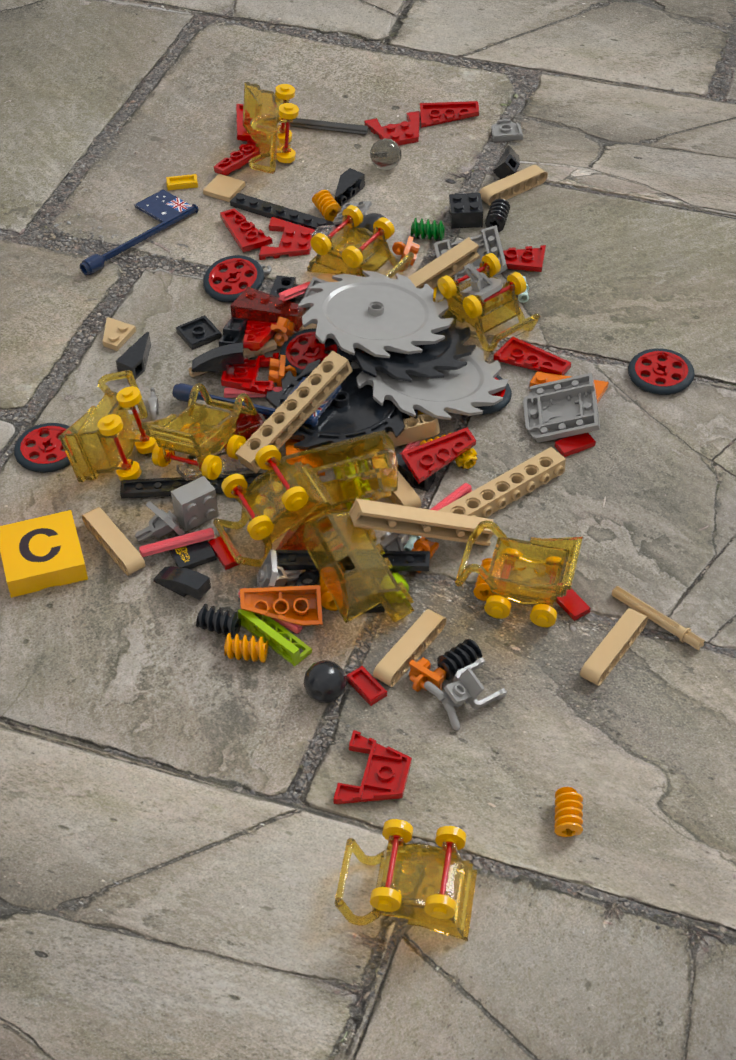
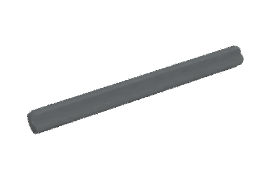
(330, 126)

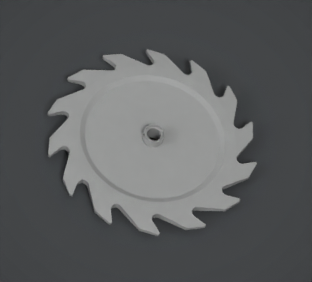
(375, 314)
(455, 393)

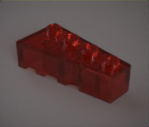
(265, 307)

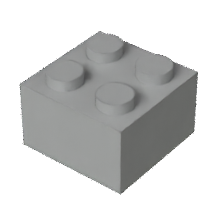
(195, 503)

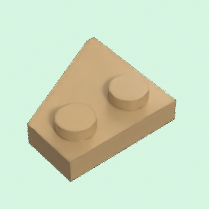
(117, 333)

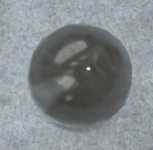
(385, 154)

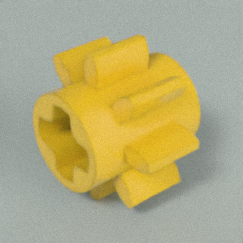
(467, 459)

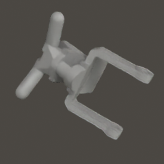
(463, 689)

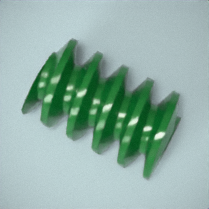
(428, 229)

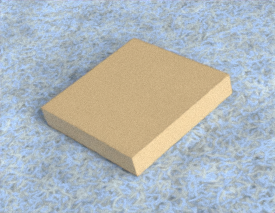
(223, 187)

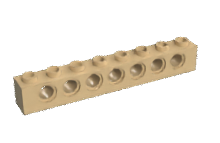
(296, 408)
(510, 485)

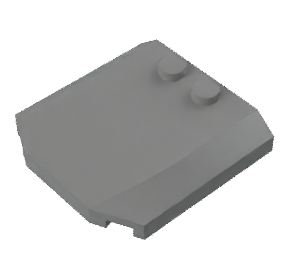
(488, 243)
(562, 408)

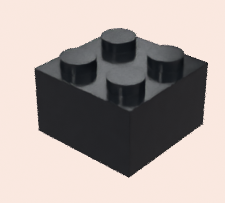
(465, 210)

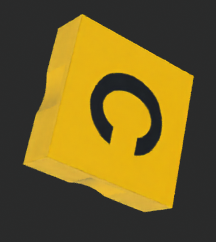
(41, 553)

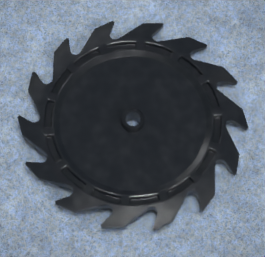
(424, 364)
(347, 416)

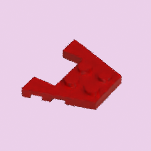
(401, 133)
(294, 240)
(245, 375)
(383, 777)

